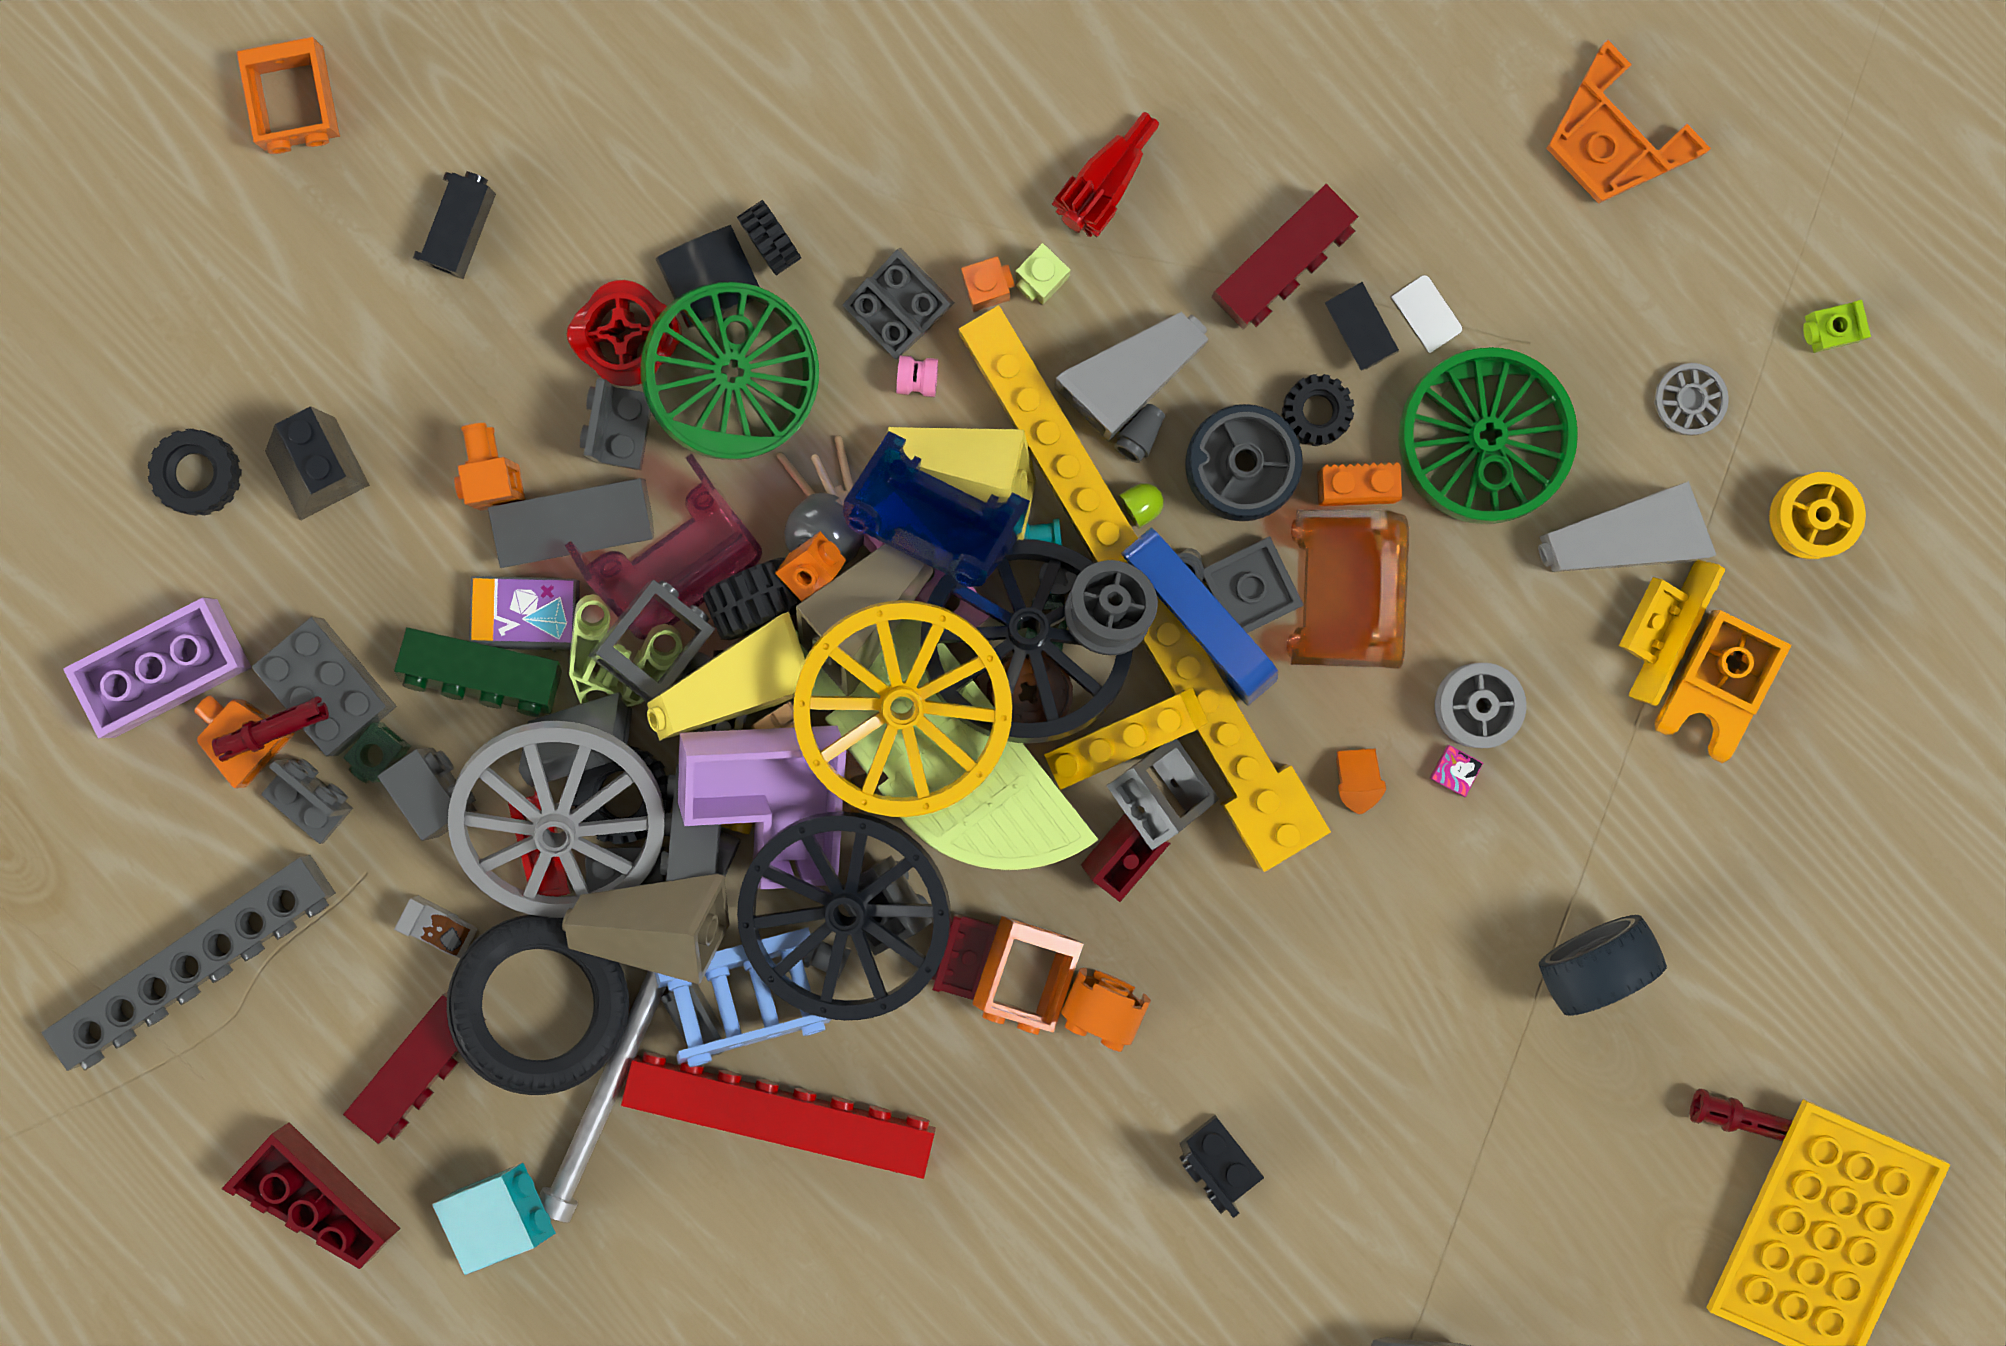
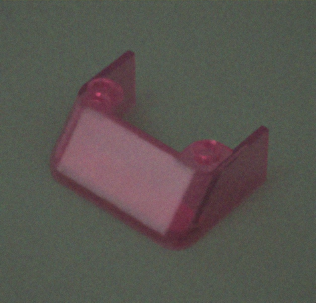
(689, 558)

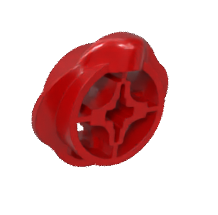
(585, 331)

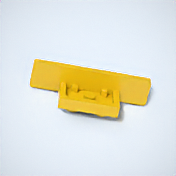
(1665, 627)

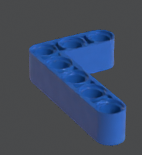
(1244, 663)

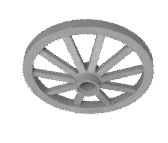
(554, 815)

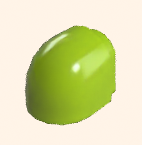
(1142, 503)

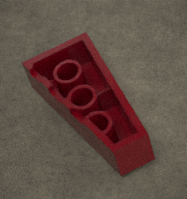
(313, 1197)

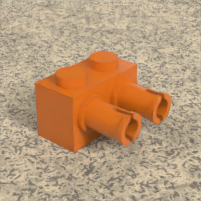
(485, 477)

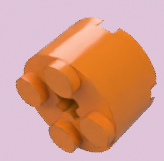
(1104, 1008)

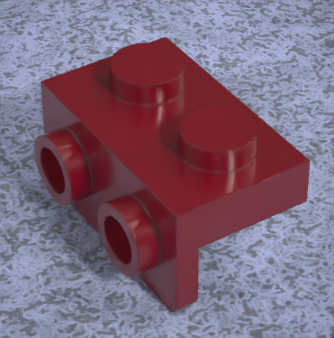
(964, 956)

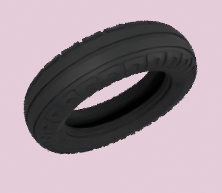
(496, 1063)

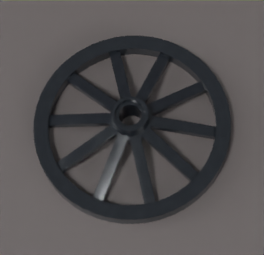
(1028, 648)
(836, 922)

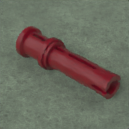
(1733, 1116)

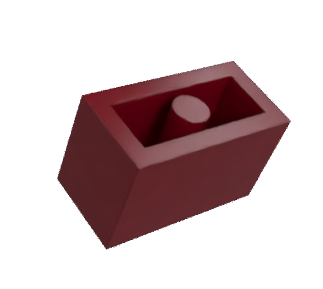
(1121, 859)

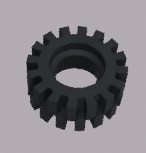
(769, 237)
(1334, 393)

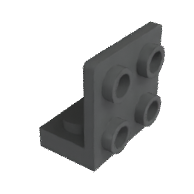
(616, 426)
(306, 799)

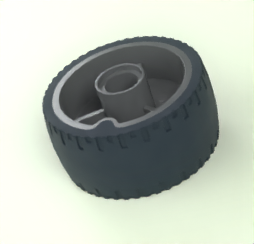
(1221, 484)
(1602, 965)

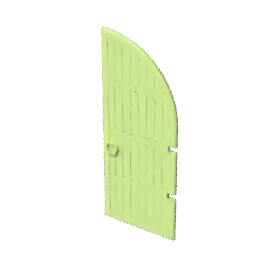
(1008, 820)

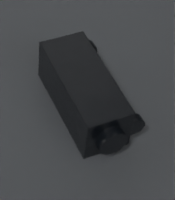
(457, 224)

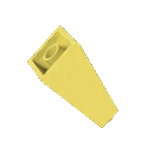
(975, 460)
(737, 682)

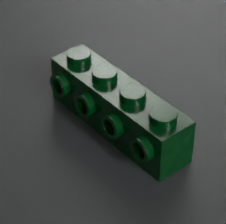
(478, 672)

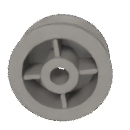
(1503, 705)

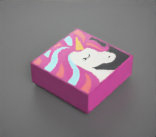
(1456, 770)

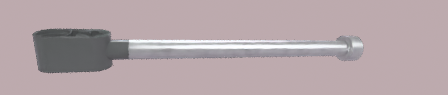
(558, 1199)

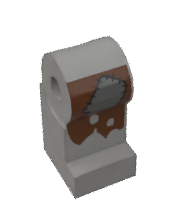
(436, 926)

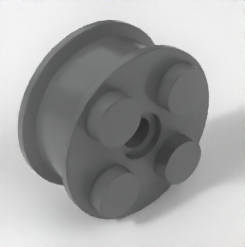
(1110, 607)

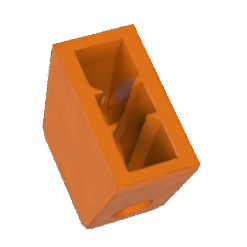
(221, 721)

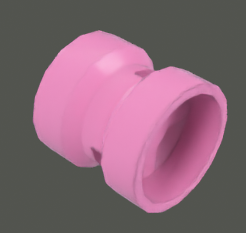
(926, 376)

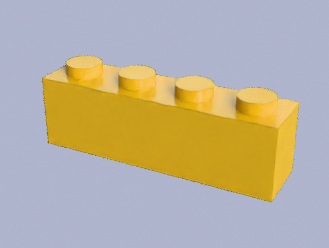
(1126, 738)

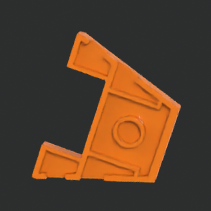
(1603, 146)

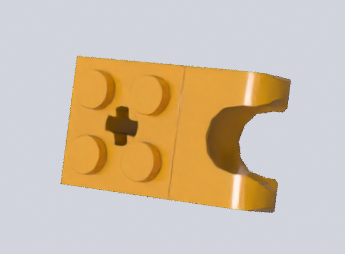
(1722, 694)

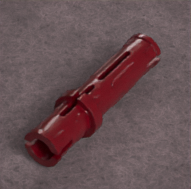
(256, 734)

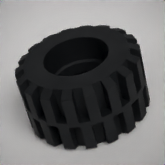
(749, 600)
(592, 782)

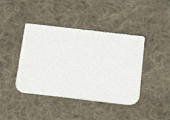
(1427, 313)

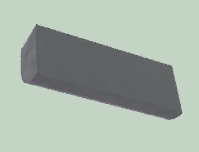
(587, 517)

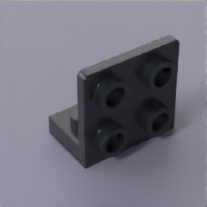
(1220, 1161)

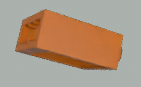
(278, 58)
(1056, 986)

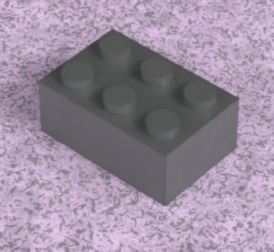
(320, 664)

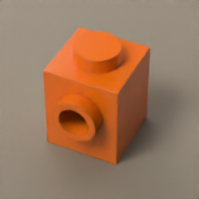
(987, 283)
(811, 566)

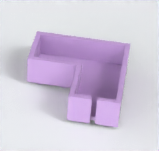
(762, 781)

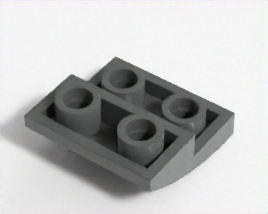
(898, 303)

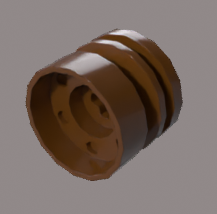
(1023, 710)

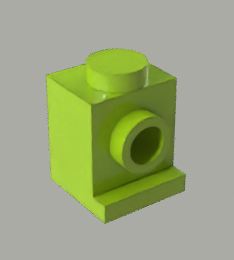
(1851, 322)

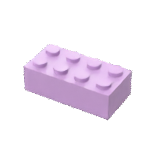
(157, 668)

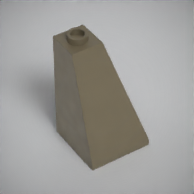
(875, 579)
(653, 926)

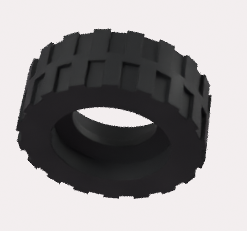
(164, 466)

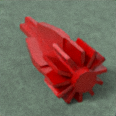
(1092, 197)

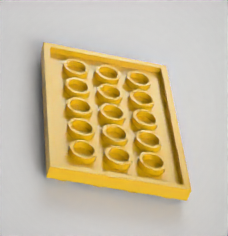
(1827, 1232)

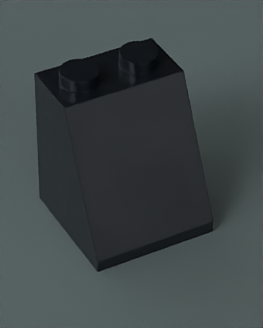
(314, 461)

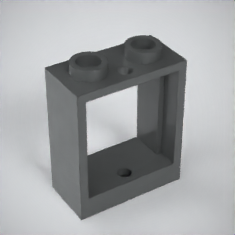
(626, 670)
(1138, 789)

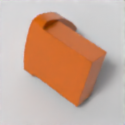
(1359, 779)

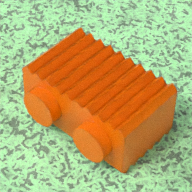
(1359, 484)

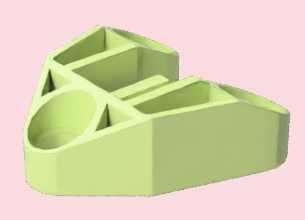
(586, 638)

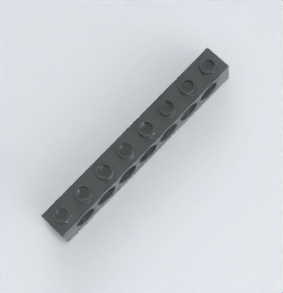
(71, 1035)

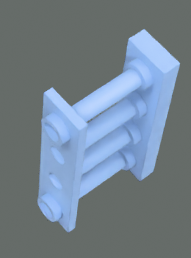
(717, 973)

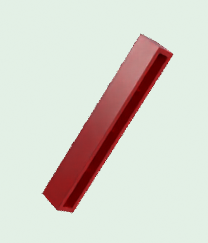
(779, 1115)

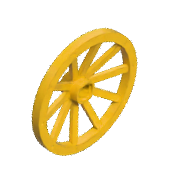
(924, 802)

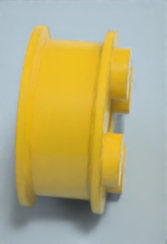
(1795, 520)

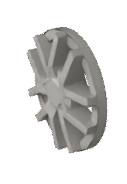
(1691, 399)

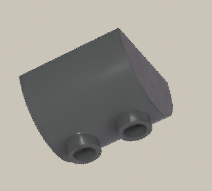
(897, 892)

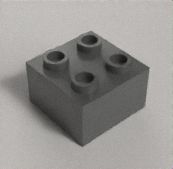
(423, 790)

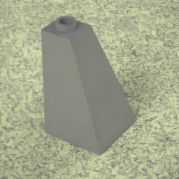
(1127, 376)
(1640, 533)

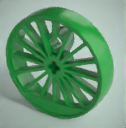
(1478, 364)
(720, 444)

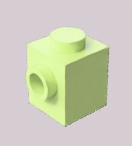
(1041, 275)

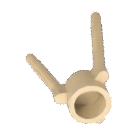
(837, 491)

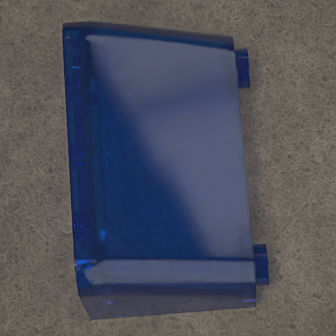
(931, 517)

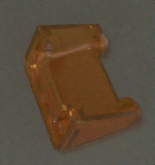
(1352, 588)

